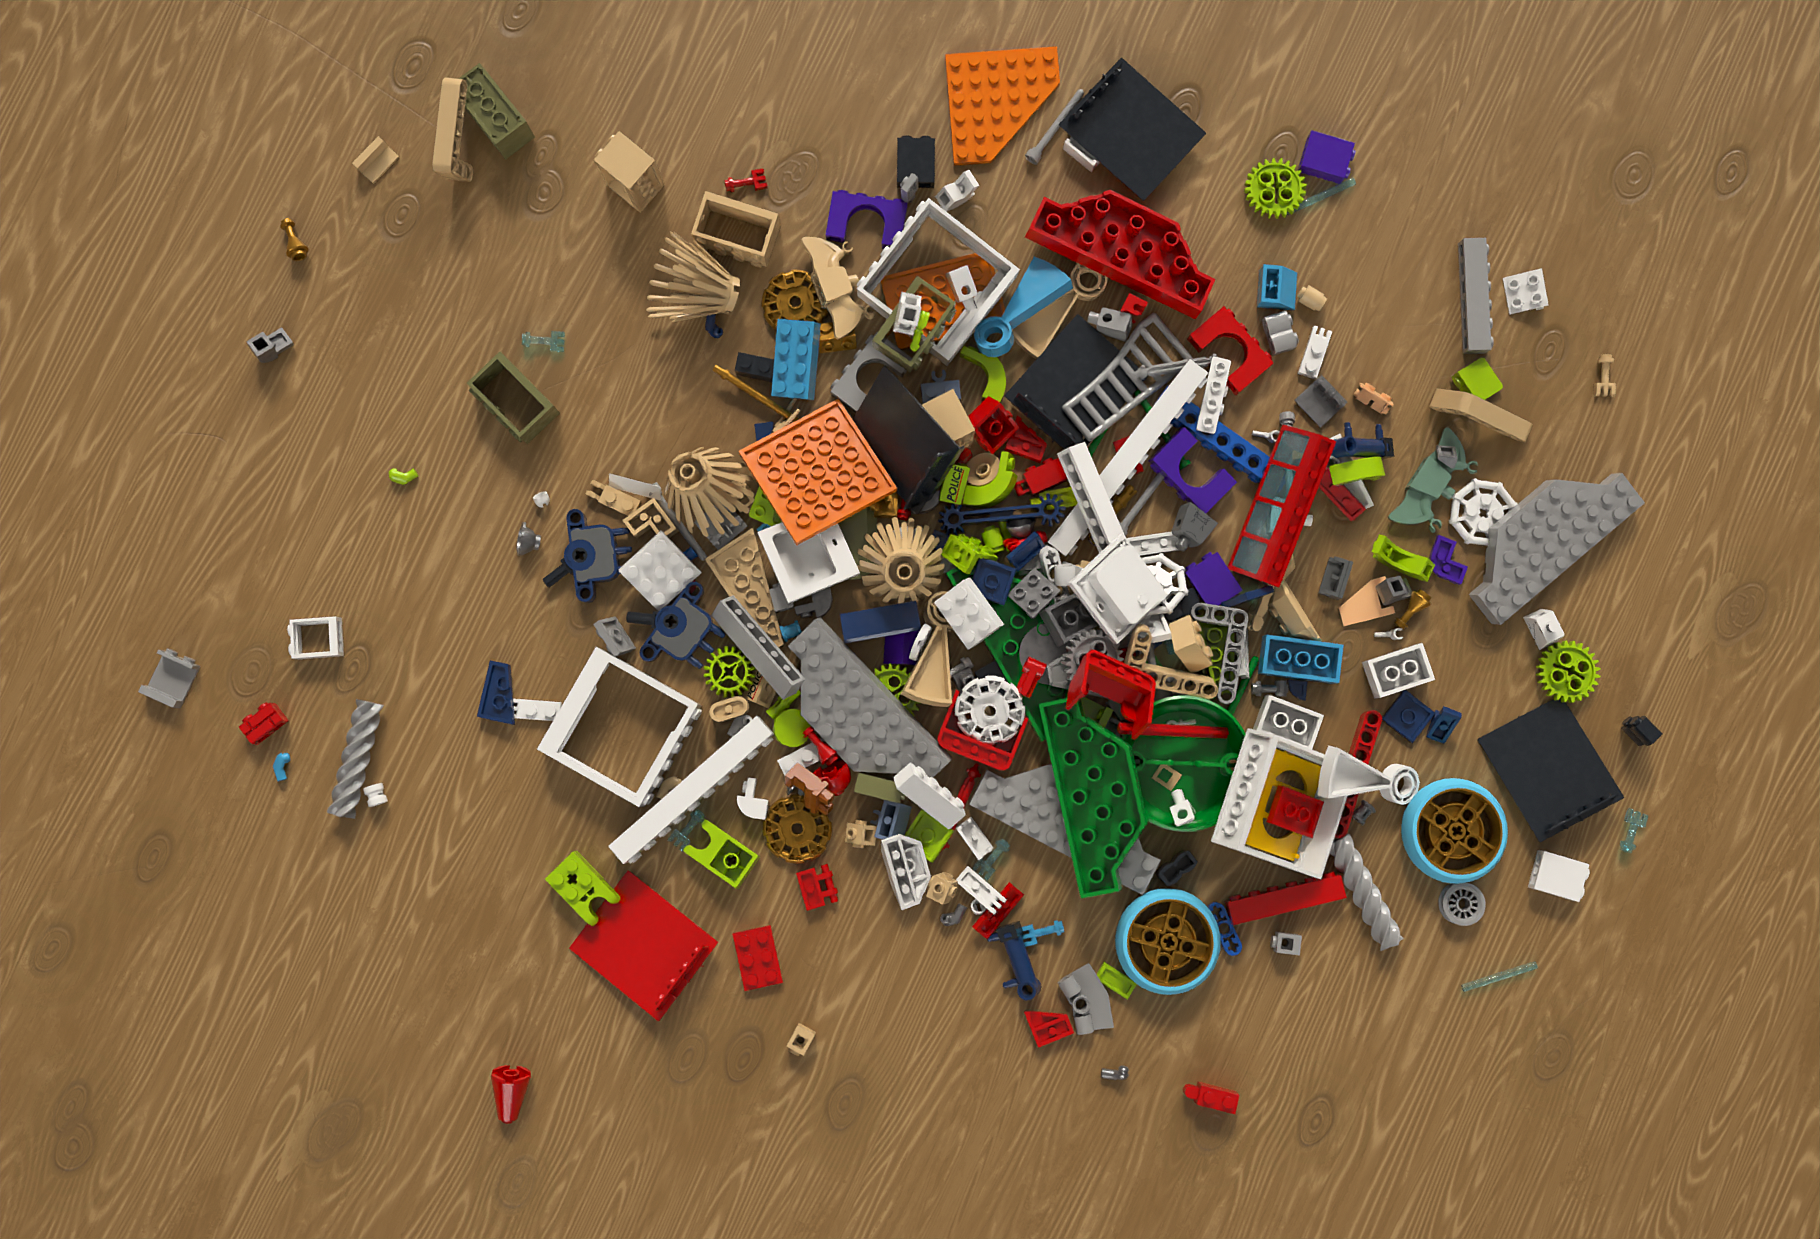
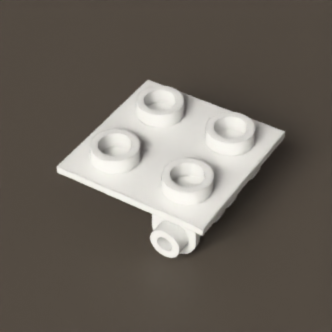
(1525, 291)

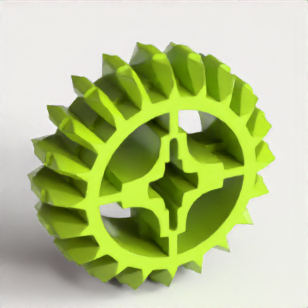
(722, 678)

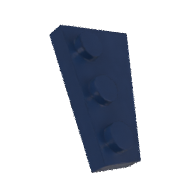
(497, 694)

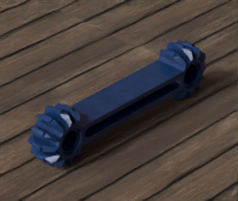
(1001, 514)

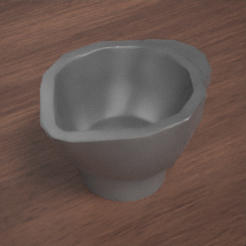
(1021, 528)
(527, 540)

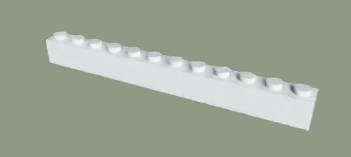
(1134, 450)

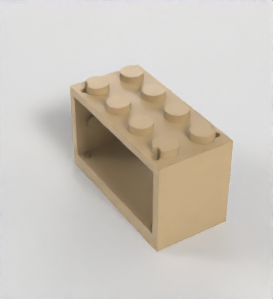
(629, 171)
(742, 212)
(951, 417)

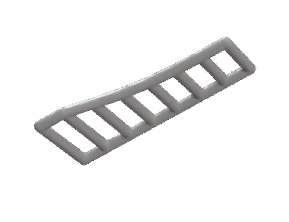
(1107, 373)

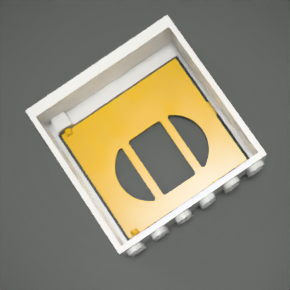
(1248, 795)

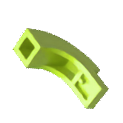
(993, 370)
(1357, 470)
(997, 490)
(1401, 560)

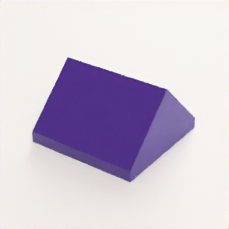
(898, 648)

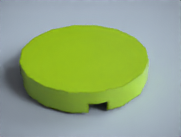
(790, 727)

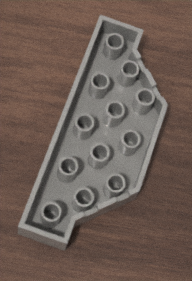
(1546, 537)
(857, 710)
(1033, 807)

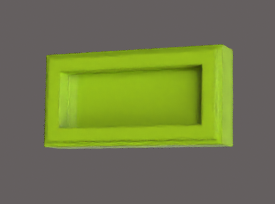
(1116, 980)

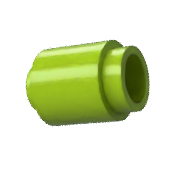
(993, 539)

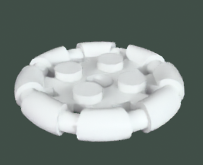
(994, 699)

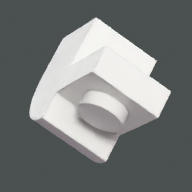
(957, 192)
(752, 806)

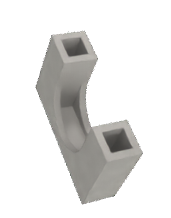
(847, 388)

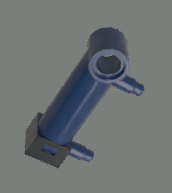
(1360, 447)
(1024, 974)

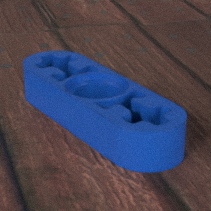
(1225, 944)

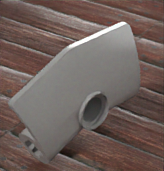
(1086, 985)

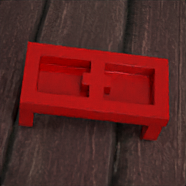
(1134, 306)

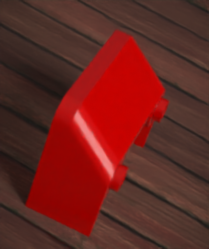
(1118, 683)
(996, 756)

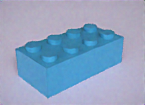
(796, 359)
(1300, 659)

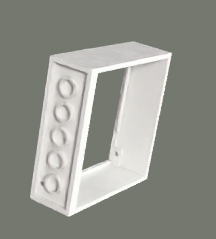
(985, 300)
(575, 706)

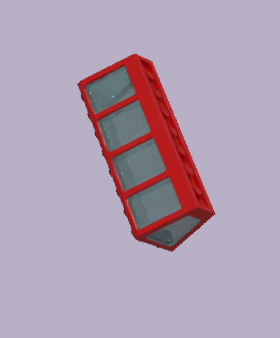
(1281, 505)

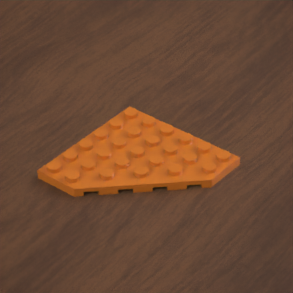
(995, 97)

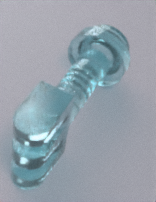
(553, 341)
(697, 817)
(1635, 822)
(1002, 845)

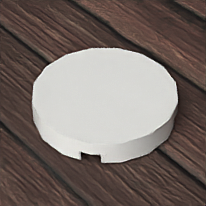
(920, 642)

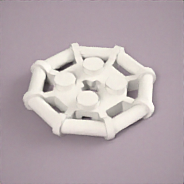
(1472, 510)
(1165, 580)

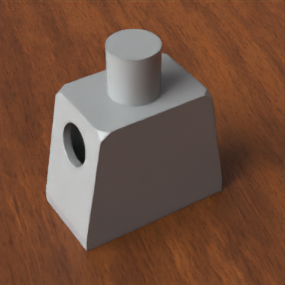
(1112, 323)

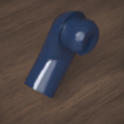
(712, 328)

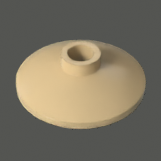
(983, 469)

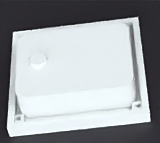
(809, 565)
(1118, 589)

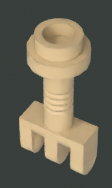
(1605, 359)

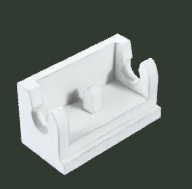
(1080, 154)
(974, 838)

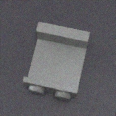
(171, 679)

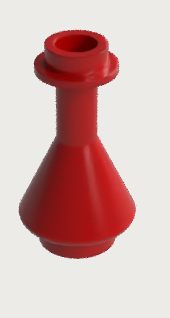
(825, 751)

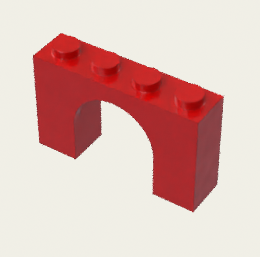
(1225, 325)

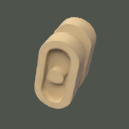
(729, 709)

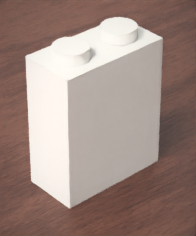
(1559, 876)

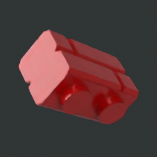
(263, 723)

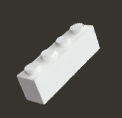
(929, 795)

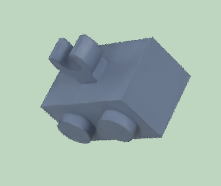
(932, 390)
(891, 819)

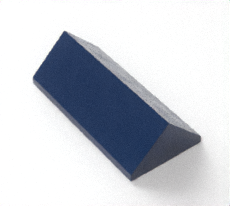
(880, 622)

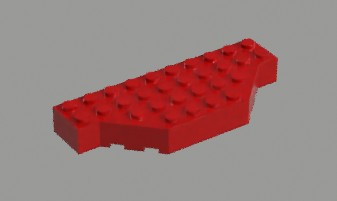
(1126, 246)

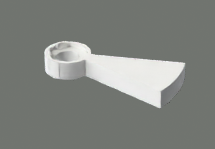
(1347, 775)

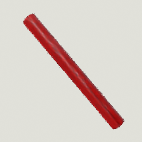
(1177, 730)

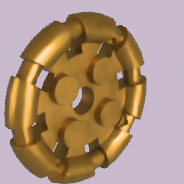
(787, 293)
(791, 839)

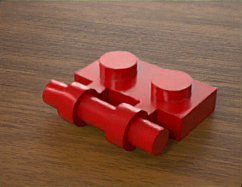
(811, 889)

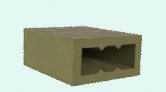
(878, 788)

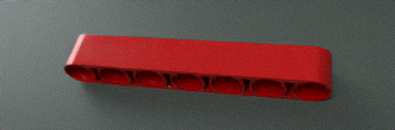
(1366, 749)

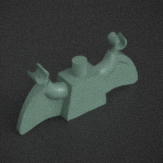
(1429, 483)

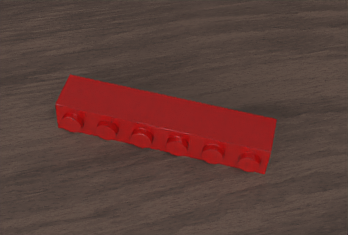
(1285, 899)

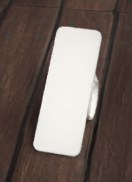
(1065, 573)

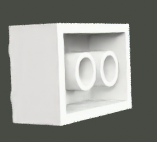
(969, 613)
(1398, 670)
(1288, 721)

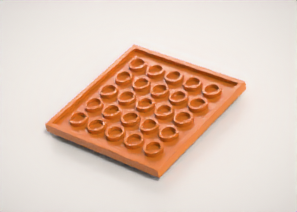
(817, 471)

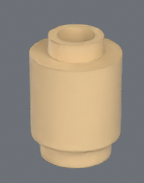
(1311, 298)

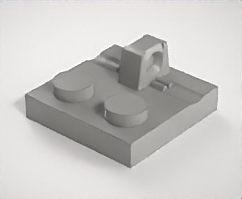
(614, 636)

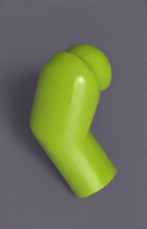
(402, 478)

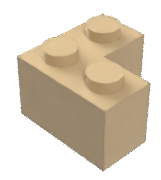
(648, 517)
(1189, 644)

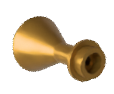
(295, 248)
(1418, 601)

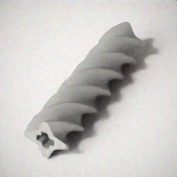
(355, 759)
(1365, 893)

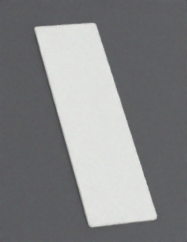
(634, 486)

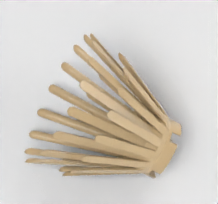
(705, 279)
(704, 487)
(898, 553)

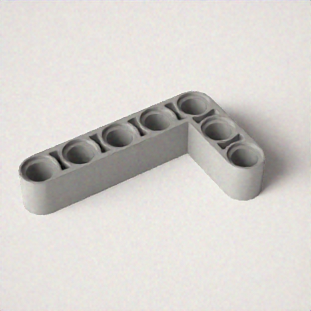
(1229, 645)

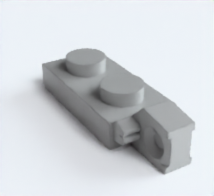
(909, 187)

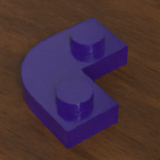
(1444, 567)

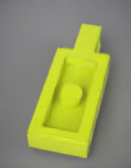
(1065, 494)

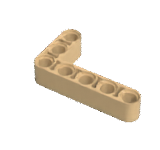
(449, 132)
(1481, 412)
(1163, 673)

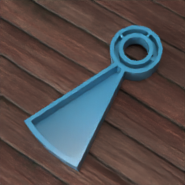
(1036, 290)

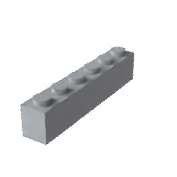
(1475, 296)
(758, 647)

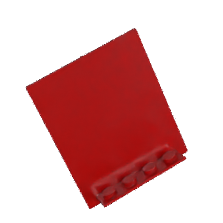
(644, 946)

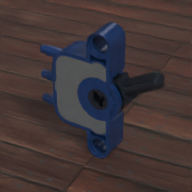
(600, 555)
(684, 636)

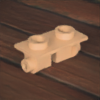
(1368, 393)

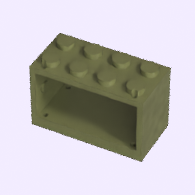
(495, 113)
(887, 328)
(487, 374)

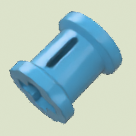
(790, 630)

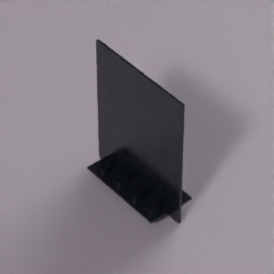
(1132, 129)
(1060, 374)
(906, 440)
(1550, 768)

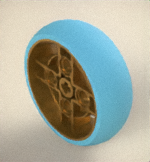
(1475, 801)
(1183, 932)

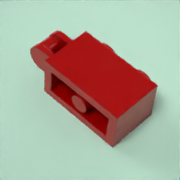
(1041, 478)
(1212, 1097)

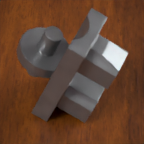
(962, 679)

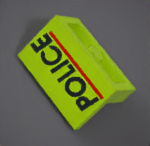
(954, 484)

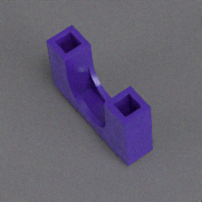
(845, 205)
(1167, 462)

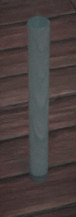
(1324, 194)
(1499, 976)

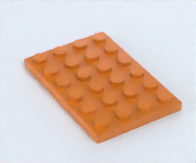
(935, 275)

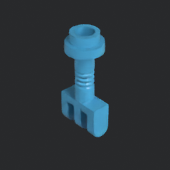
(1056, 928)

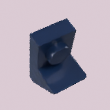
(1443, 724)

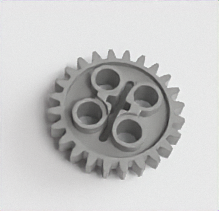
(1084, 644)

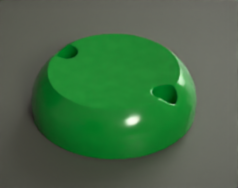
(1199, 760)

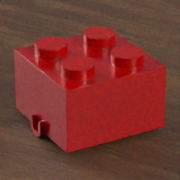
(992, 424)

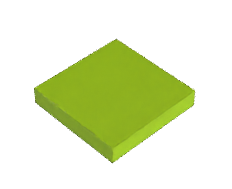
(930, 833)

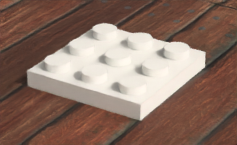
(659, 571)

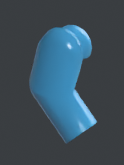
(278, 765)

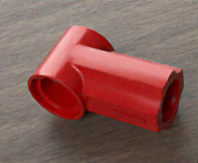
(1032, 672)

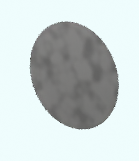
(1041, 648)

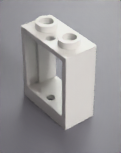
(335, 637)

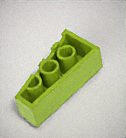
(1215, 638)

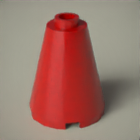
(509, 1091)

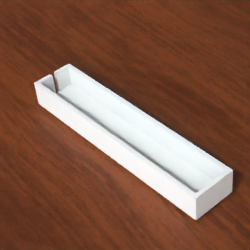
(692, 789)

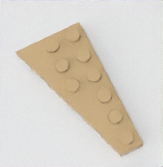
(743, 575)

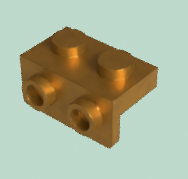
(829, 343)
(886, 507)

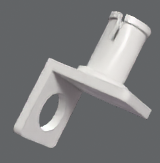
(1182, 810)

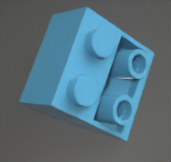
(1276, 287)

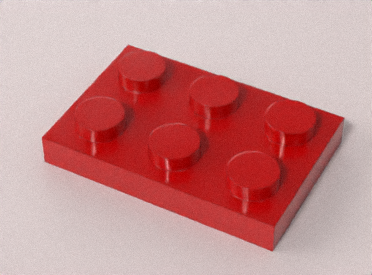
(1295, 811)
(757, 957)

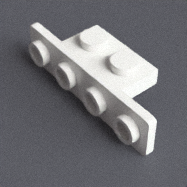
(1213, 395)

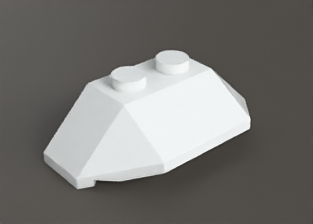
(906, 869)

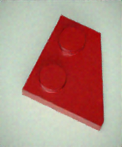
(1026, 443)
(1048, 1026)

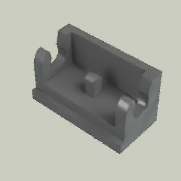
(1335, 577)

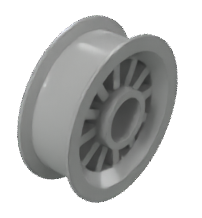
(1475, 893)

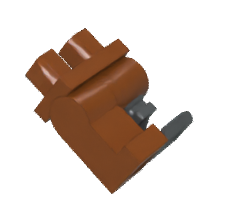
(815, 792)

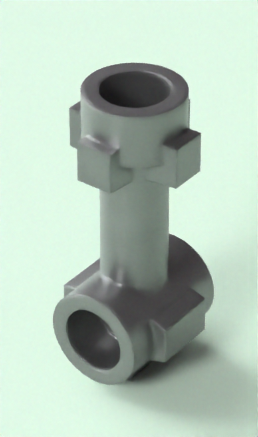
(1280, 688)

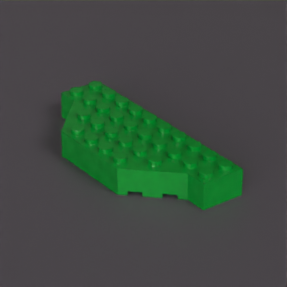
(1005, 647)
(1096, 794)

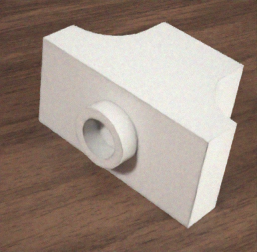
(907, 313)

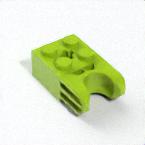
(719, 851)
(588, 886)

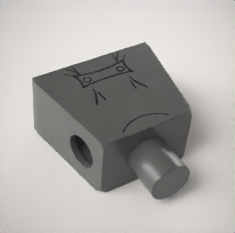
(1191, 526)

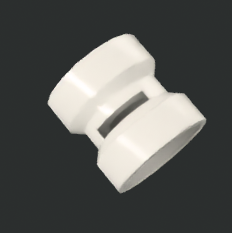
(375, 795)

